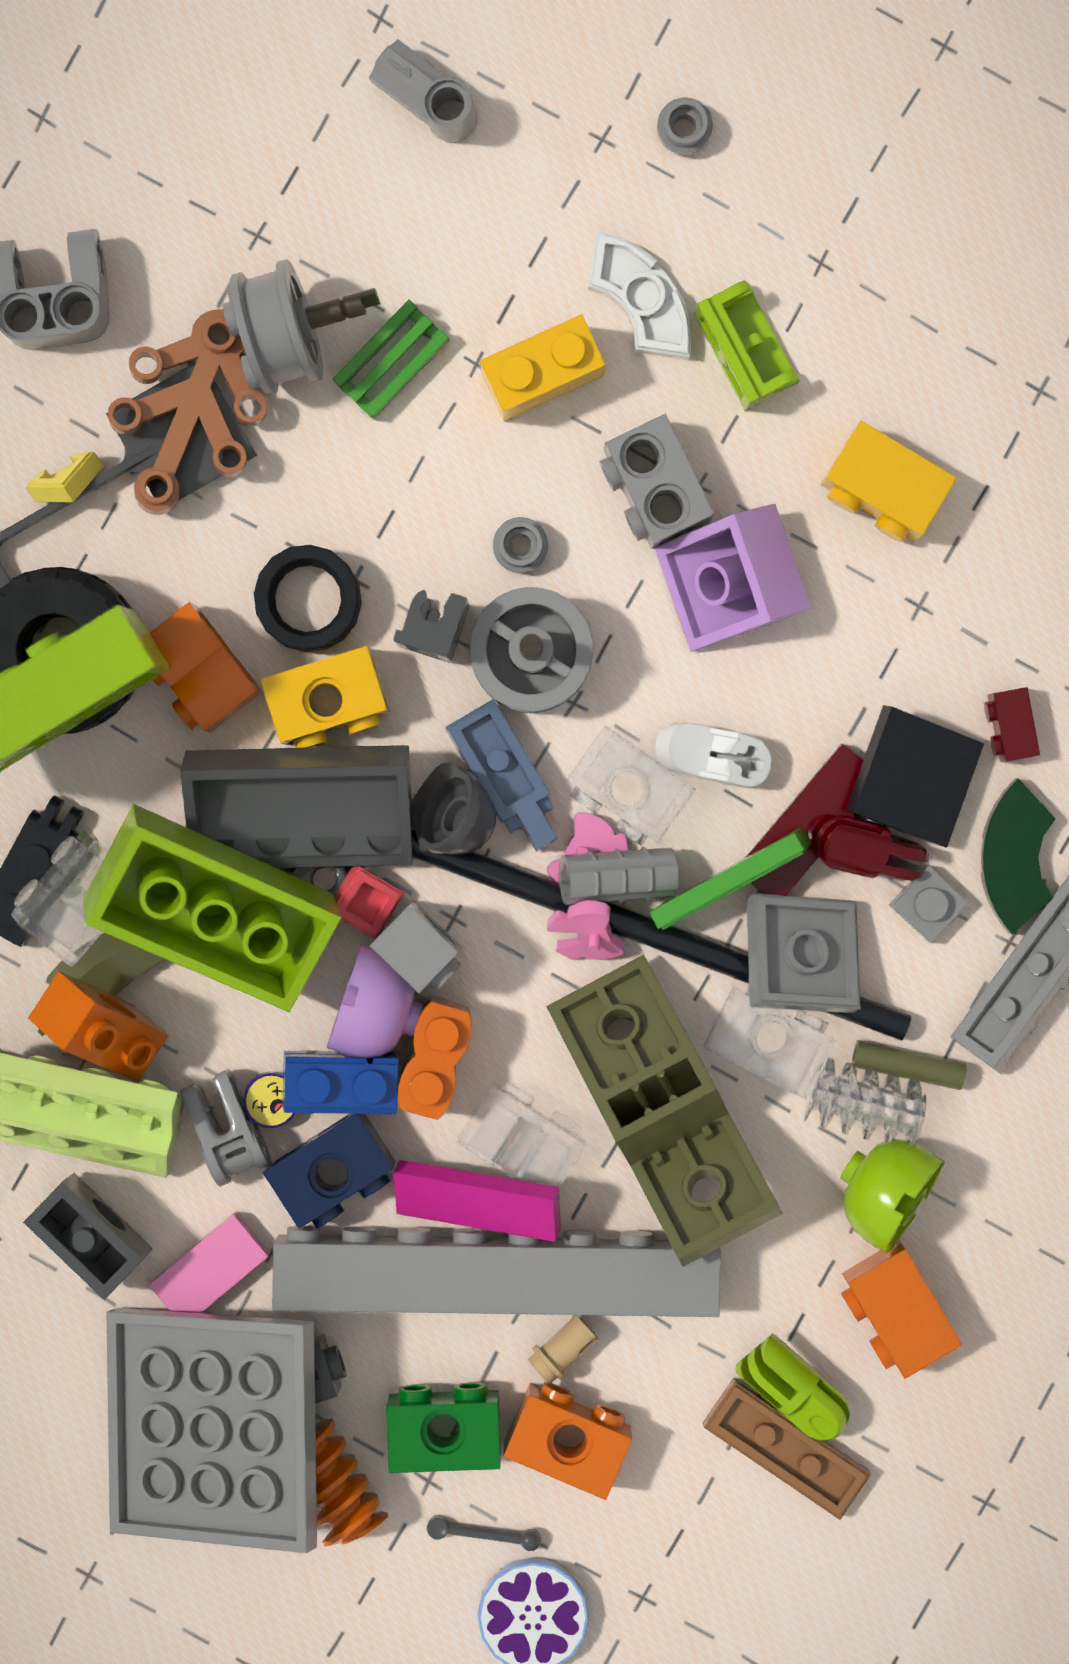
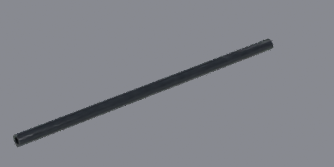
(641, 930)

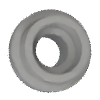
(684, 109)
(520, 527)

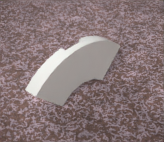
(644, 294)

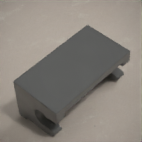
(433, 636)

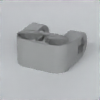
(54, 301)

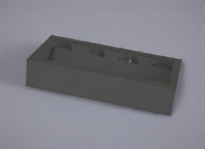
(304, 803)

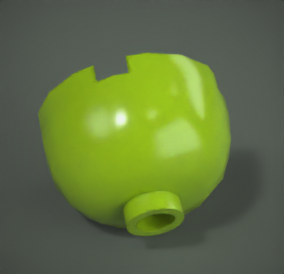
(888, 1189)

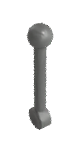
(439, 1527)

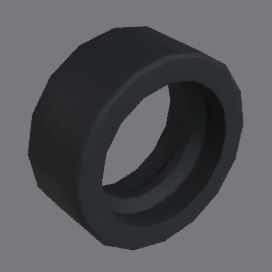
(267, 587)

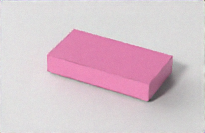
(210, 1267)

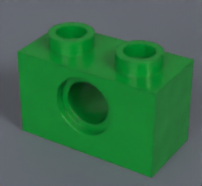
(418, 1449)

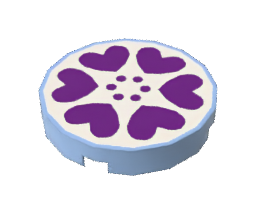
(533, 1613)

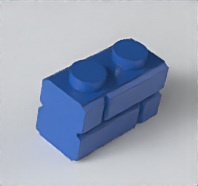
(339, 1083)

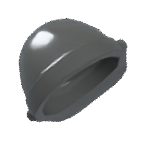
(452, 812)

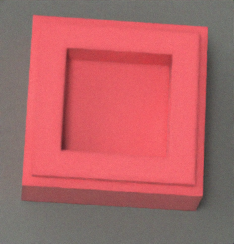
(366, 900)

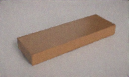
(784, 1450)

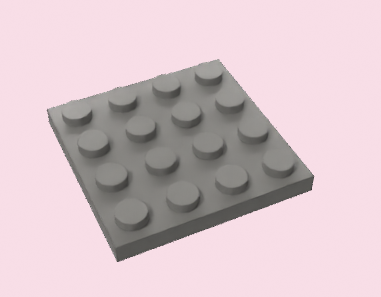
(212, 1428)

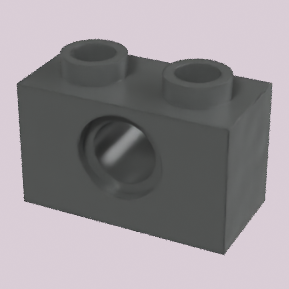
(88, 1235)

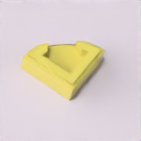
(66, 483)

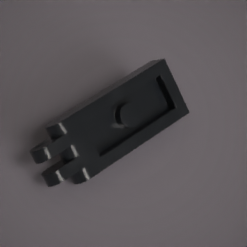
(31, 859)

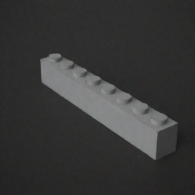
(490, 1274)

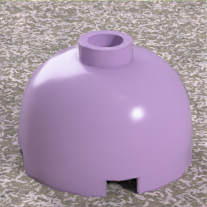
(373, 1009)

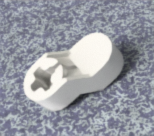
(738, 759)

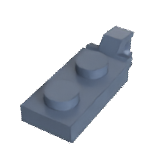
(504, 772)

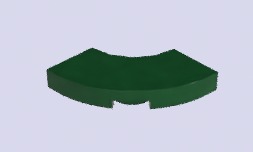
(1011, 856)

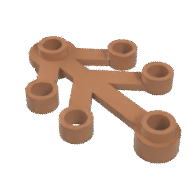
(191, 401)

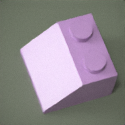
(732, 577)

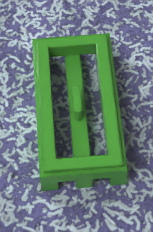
(375, 344)

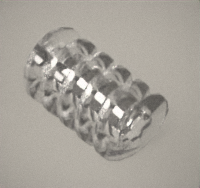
(868, 1102)

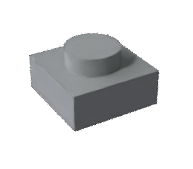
(929, 904)

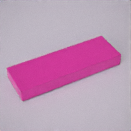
(477, 1200)

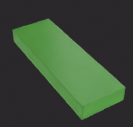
(731, 879)

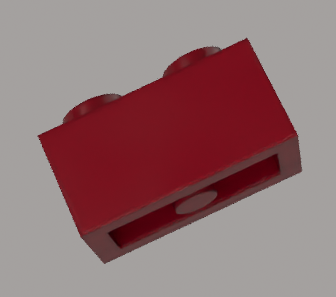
(1012, 725)

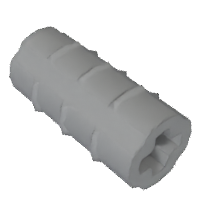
(618, 875)

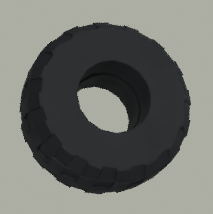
(49, 594)

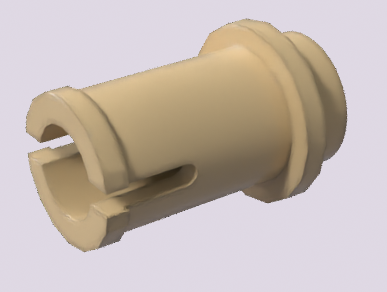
(562, 1349)

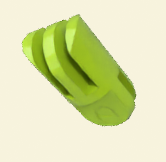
(795, 1389)

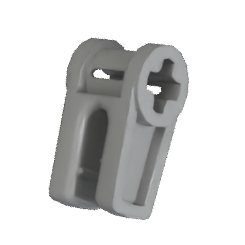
(216, 1143)

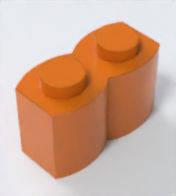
(203, 670)
(430, 1071)

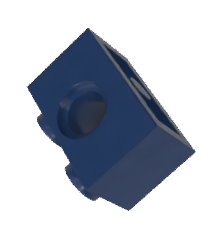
(297, 1176)

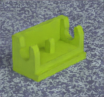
(745, 344)

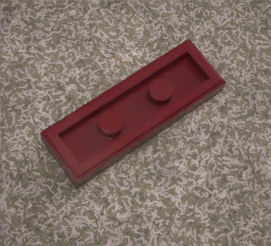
(822, 795)

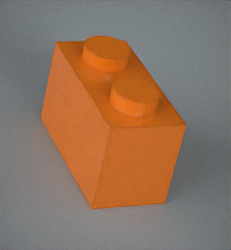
(900, 1309)

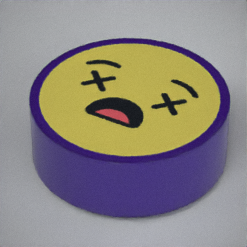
(264, 1100)

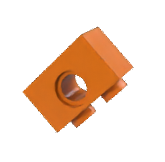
(98, 1026)
(587, 1466)

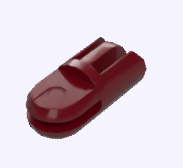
(864, 848)

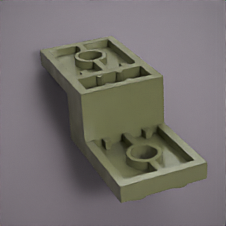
(664, 1110)

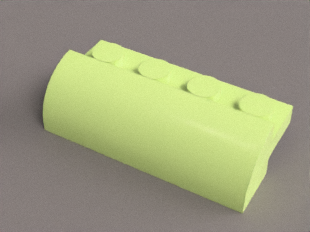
(88, 1114)

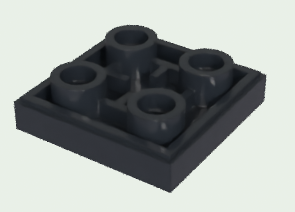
(914, 776)

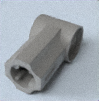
(423, 89)

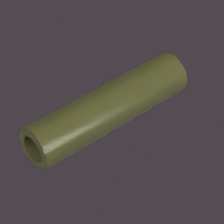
(909, 1064)

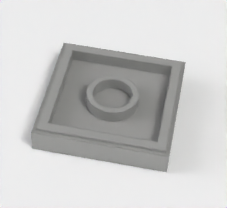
(803, 953)

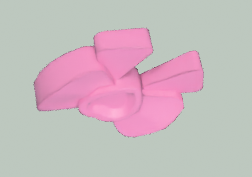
(592, 835)
(594, 936)

